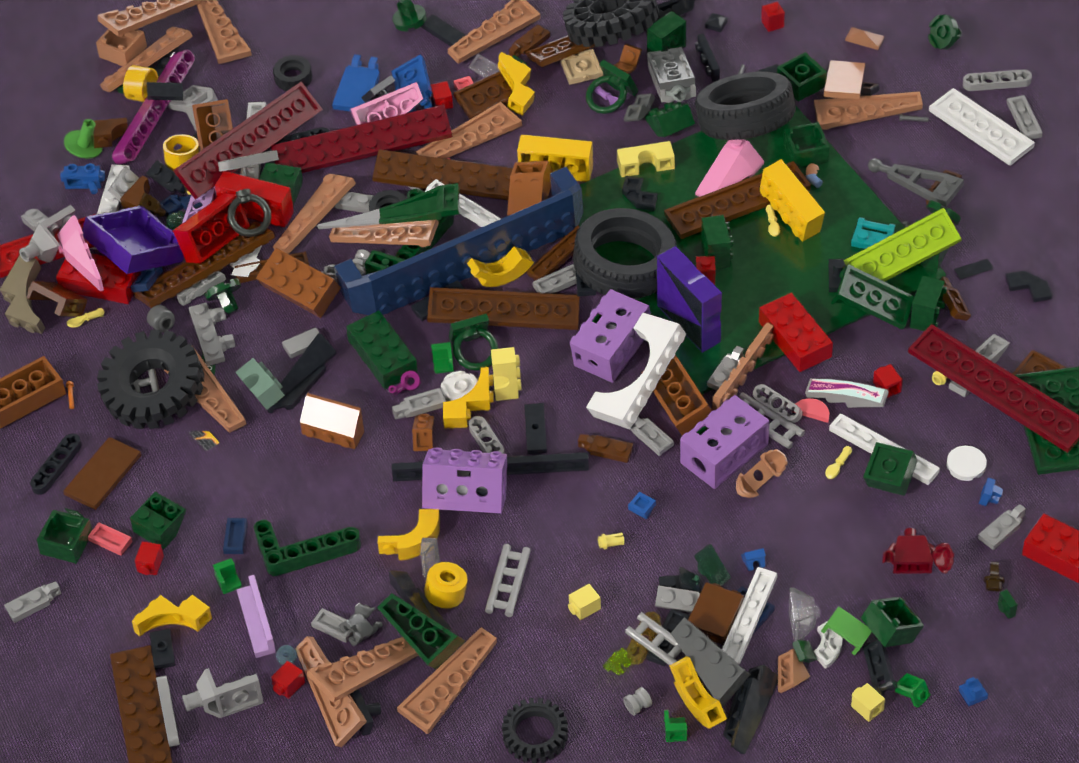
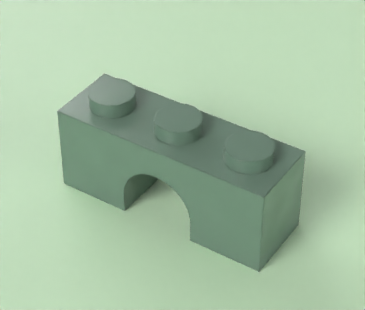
(261, 383)

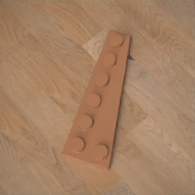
(137, 17)
(174, 37)
(481, 128)
(321, 202)
(404, 233)
(354, 672)

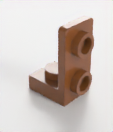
(629, 58)
(423, 432)

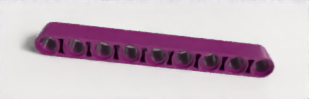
(151, 110)

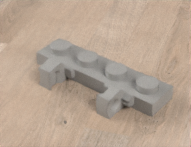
(210, 343)

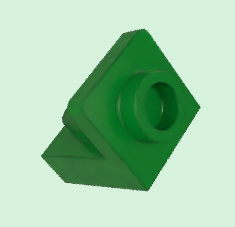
(913, 688)

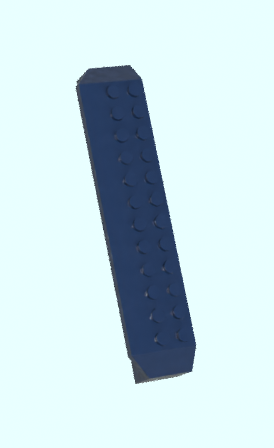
(446, 263)

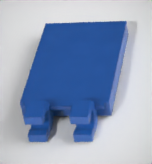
(412, 72)
(356, 83)

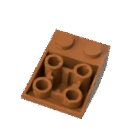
(528, 185)

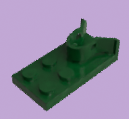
(873, 296)

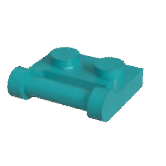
(866, 238)

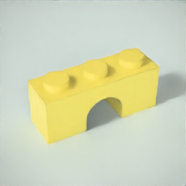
(658, 154)
(506, 373)

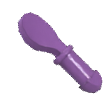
(606, 95)

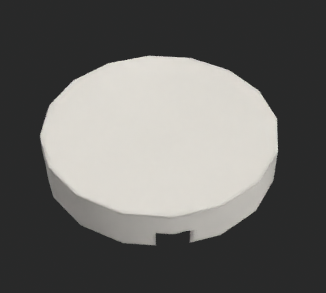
(457, 385)
(966, 463)

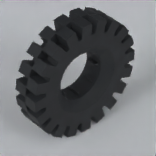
(608, 20)
(135, 358)

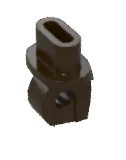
(154, 206)
(994, 581)

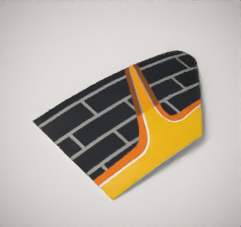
(205, 439)

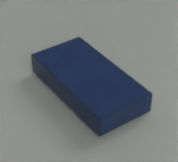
(146, 279)
(235, 536)

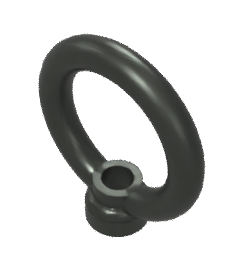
(245, 196)

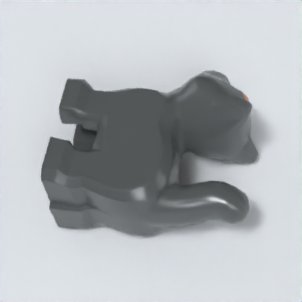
(359, 625)

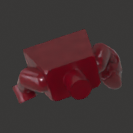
(916, 555)

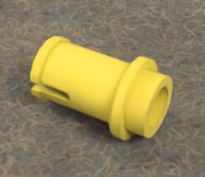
(938, 378)
(610, 540)

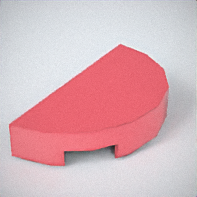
(814, 409)

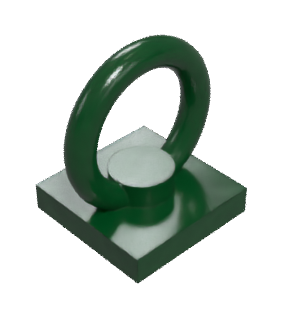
(615, 78)
(470, 330)

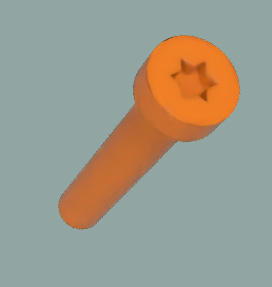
(69, 385)

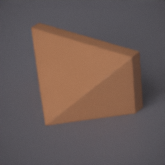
(864, 38)
(790, 671)

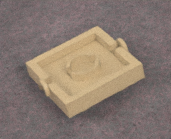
(581, 67)

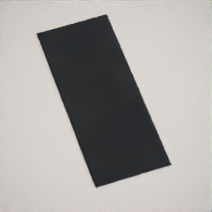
(974, 268)

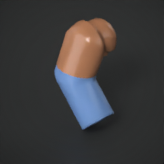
(811, 171)

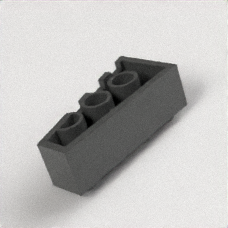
(714, 666)

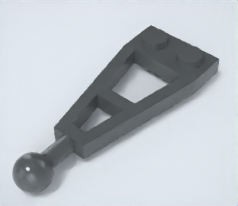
(942, 194)

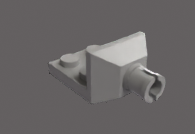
(192, 96)
(43, 241)
(224, 699)

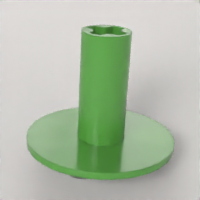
(81, 142)

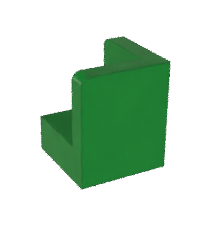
(442, 357)
(226, 576)
(675, 728)

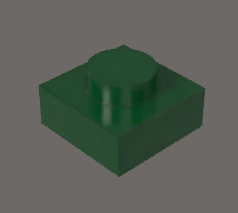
(1007, 604)

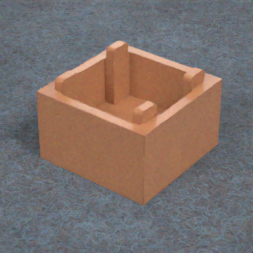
(121, 48)

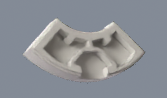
(829, 647)

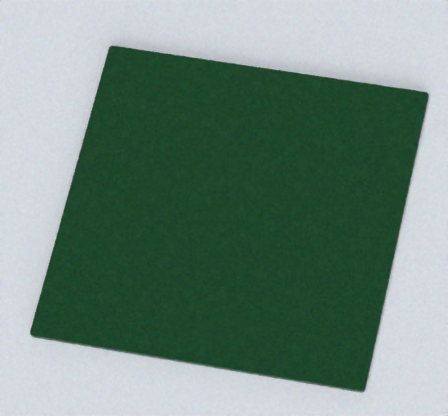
(761, 264)

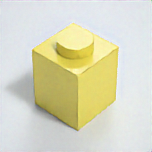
(584, 602)
(867, 702)

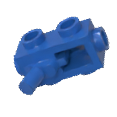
(82, 177)

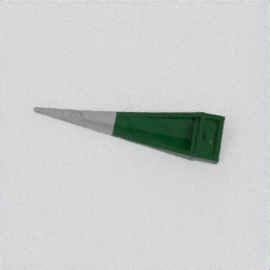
(422, 207)

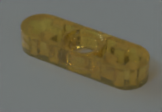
(632, 647)

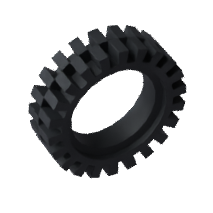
(528, 710)

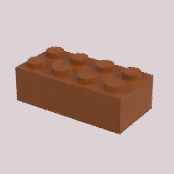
(298, 282)
(28, 390)
(681, 397)

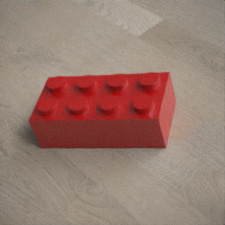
(276, 196)
(209, 229)
(114, 281)
(796, 332)
(1054, 546)

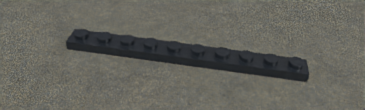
(515, 465)

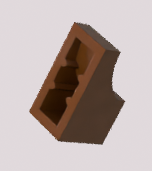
(107, 131)
(134, 194)

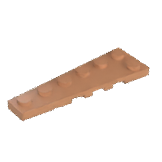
(508, 21)
(221, 33)
(843, 111)
(738, 375)
(217, 402)
(441, 688)
(342, 716)

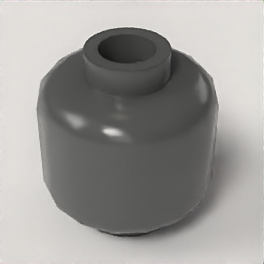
(160, 318)

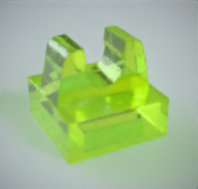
(614, 662)

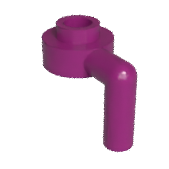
(404, 383)

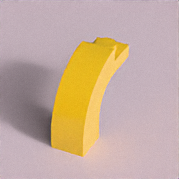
(503, 271)
(409, 545)
(696, 698)

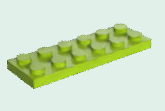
(907, 247)

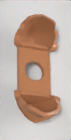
(771, 464)

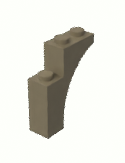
(15, 292)

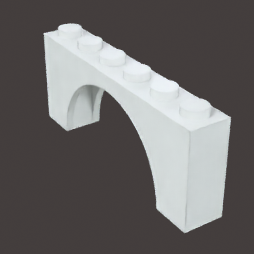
(626, 404)

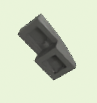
(640, 108)

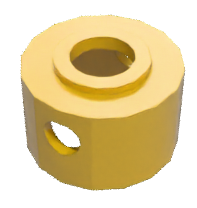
(136, 82)
(174, 158)
(444, 593)

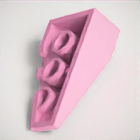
(388, 105)
(732, 165)
(77, 252)

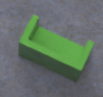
(848, 628)

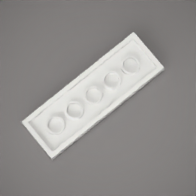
(981, 126)

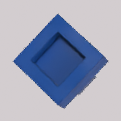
(990, 492)
(642, 505)
(752, 556)
(973, 691)

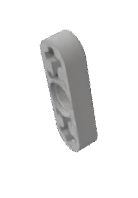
(773, 396)
(485, 431)

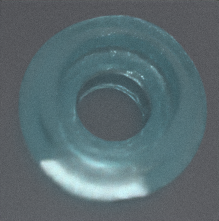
(286, 650)

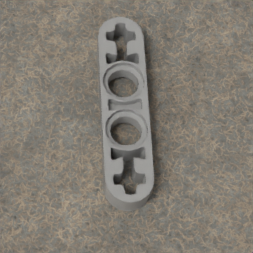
(997, 80)
(248, 160)
(168, 712)

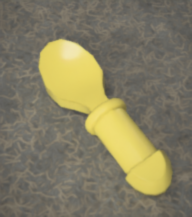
(774, 228)
(77, 321)
(834, 469)

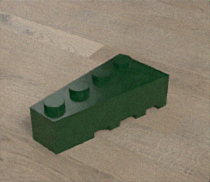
(426, 636)

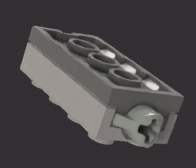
(671, 75)

